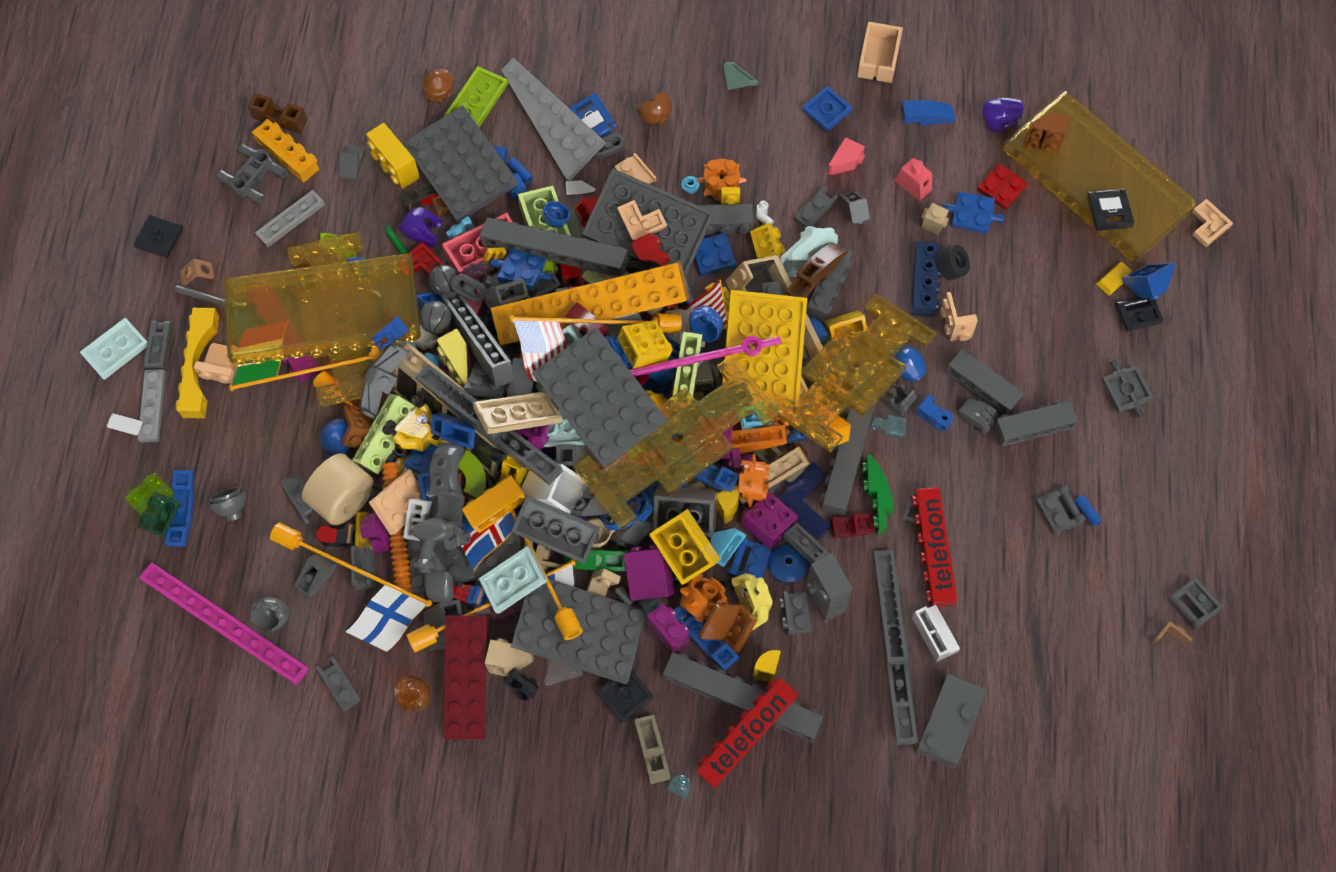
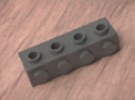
(828, 290)
(984, 382)
(1035, 423)

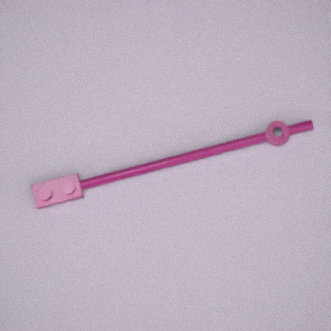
(748, 341)

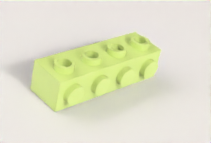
(377, 445)

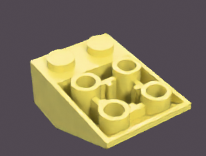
(455, 355)

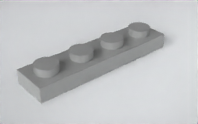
(290, 218)
(152, 405)

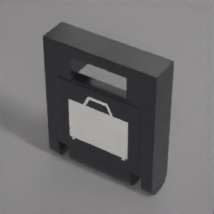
(1110, 204)

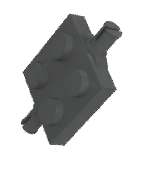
(1127, 389)

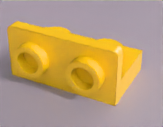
(767, 241)

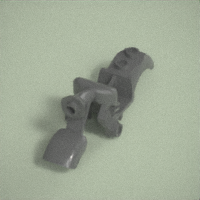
(444, 521)

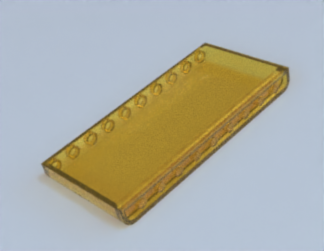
(1101, 160)
(318, 308)

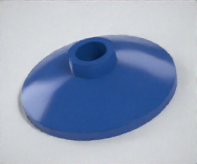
(787, 572)

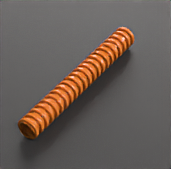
(397, 541)

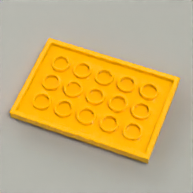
(768, 316)

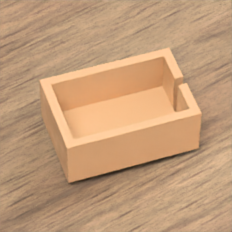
(880, 52)

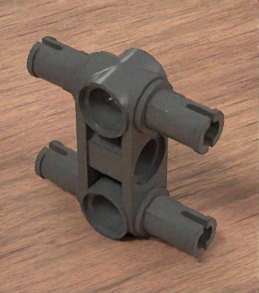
(252, 174)

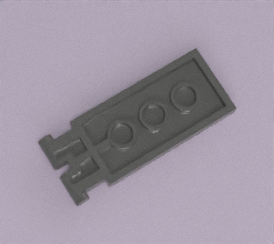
(480, 383)

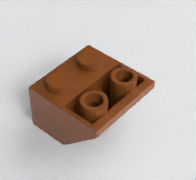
(1047, 133)

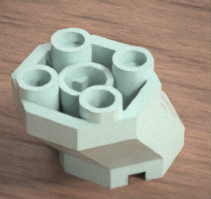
(810, 242)

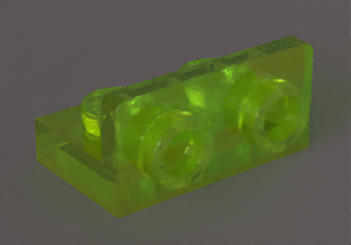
(139, 496)

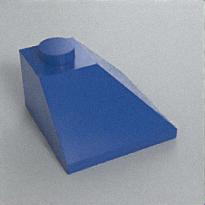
(1150, 280)

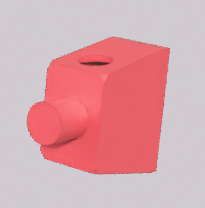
(915, 179)

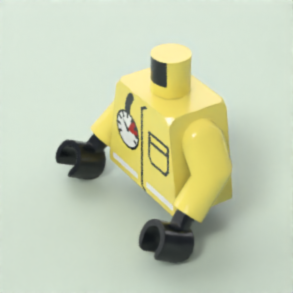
(752, 594)

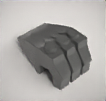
(898, 398)
(978, 414)

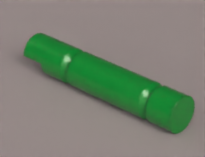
(395, 240)

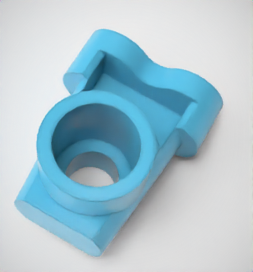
(461, 228)

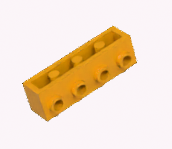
(285, 150)

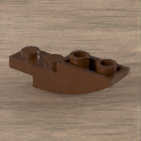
(815, 269)

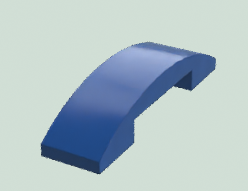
(718, 478)
(184, 490)
(716, 650)

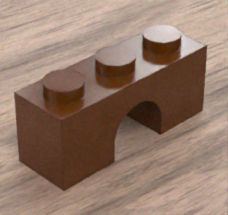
(289, 118)

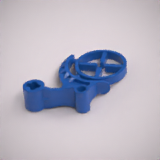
(641, 513)

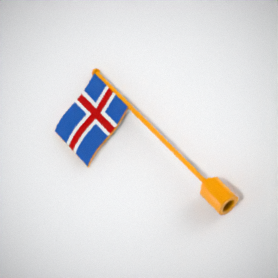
(492, 537)

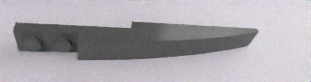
(508, 442)
(894, 648)

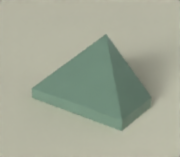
(737, 77)

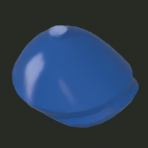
(913, 360)

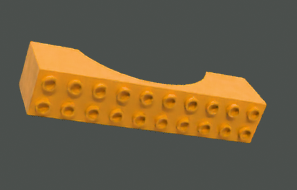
(603, 299)

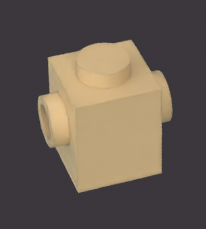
(935, 218)

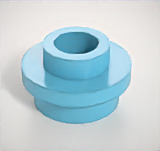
(690, 189)

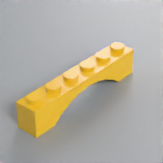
(203, 328)

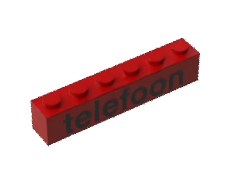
(935, 547)
(747, 732)

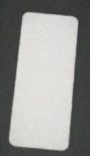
(124, 424)

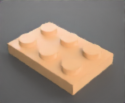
(393, 501)

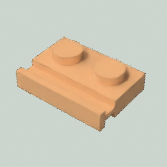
(636, 168)

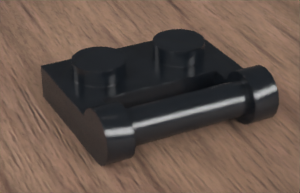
(1139, 317)

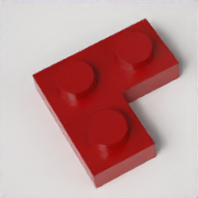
(424, 259)

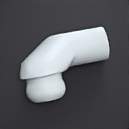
(761, 213)

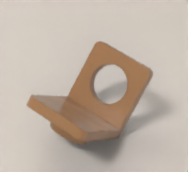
(193, 269)
(1176, 631)

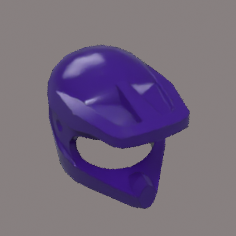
(1001, 111)
(418, 230)

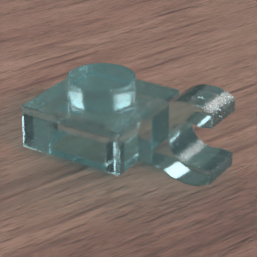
(893, 426)

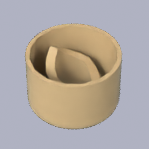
(338, 489)

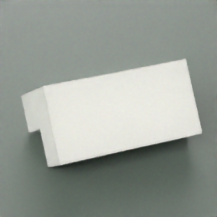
(935, 632)

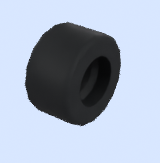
(953, 262)

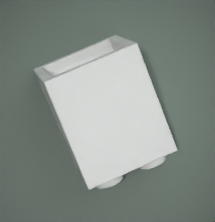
(560, 493)

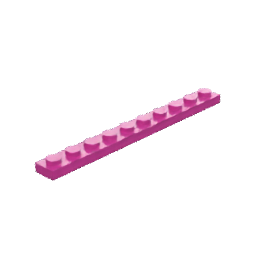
(224, 623)

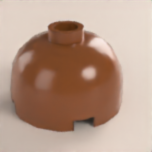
(655, 110)

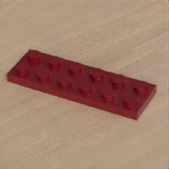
(465, 677)

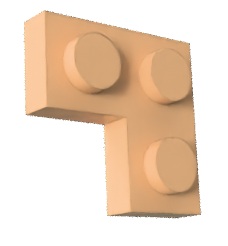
(1214, 223)
(640, 225)

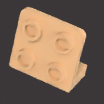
(956, 327)
(216, 365)

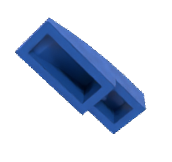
(927, 112)
(453, 429)

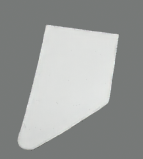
(578, 187)

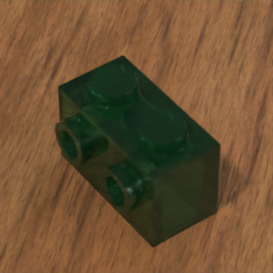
(158, 514)

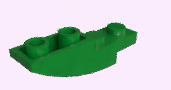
(879, 490)
(602, 559)

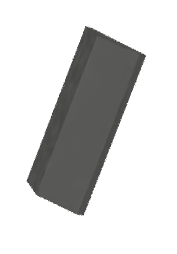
(555, 529)

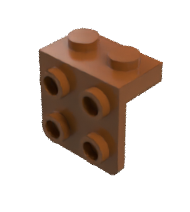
(358, 426)
(729, 624)

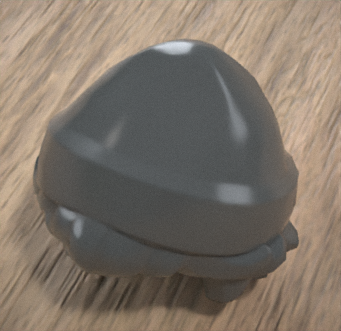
(269, 613)

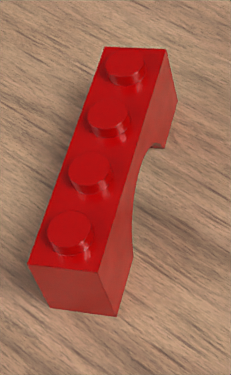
(648, 250)

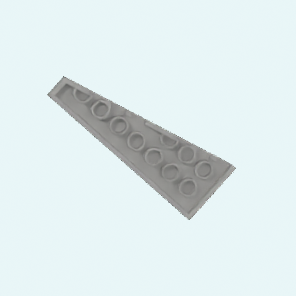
(562, 131)

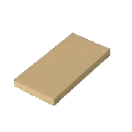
(517, 412)

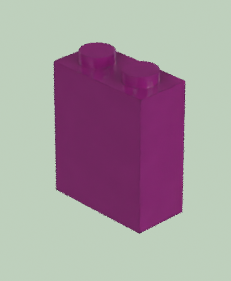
(648, 573)

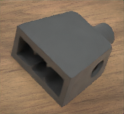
(499, 294)

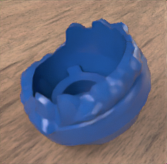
(706, 322)
(332, 435)

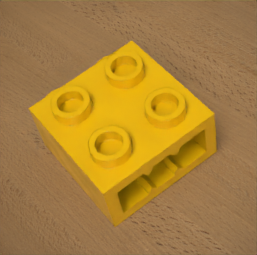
(644, 344)

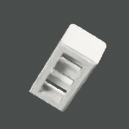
(410, 518)

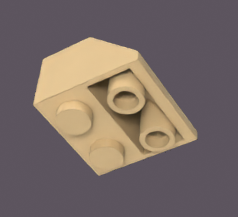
(503, 659)

